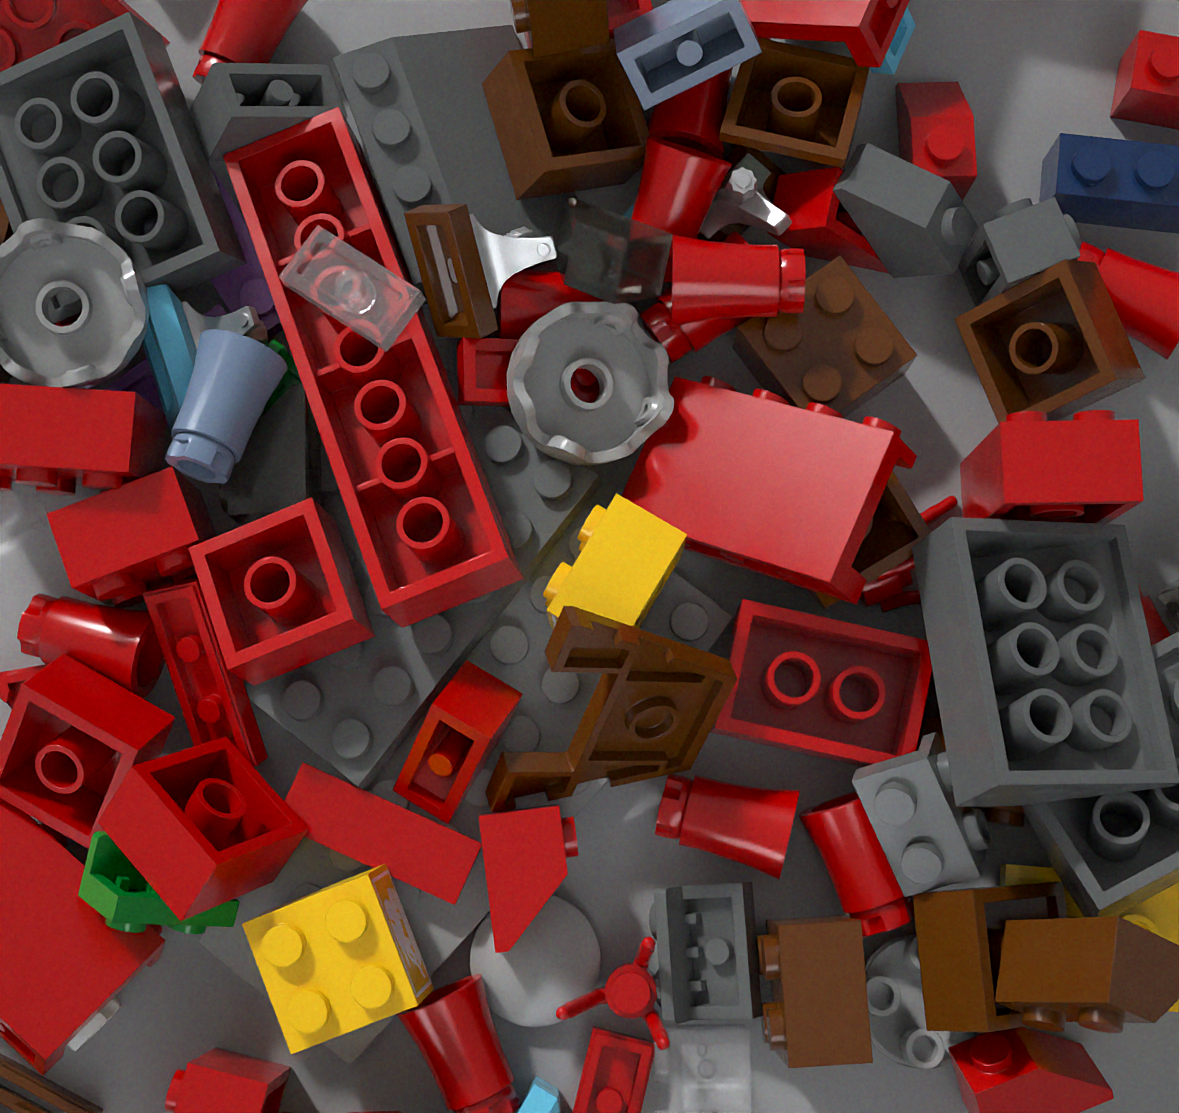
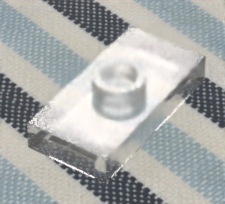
(352, 288)

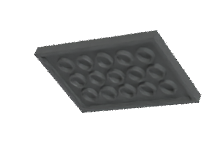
(371, 695)

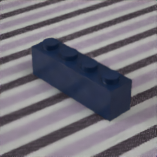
(1113, 182)

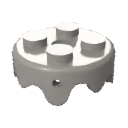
(114, 317)
(629, 373)

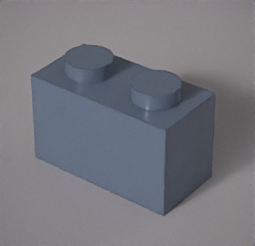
(683, 46)

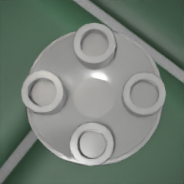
(545, 967)
(899, 1011)

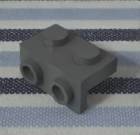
(917, 819)
(706, 952)

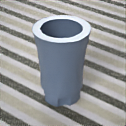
(222, 404)

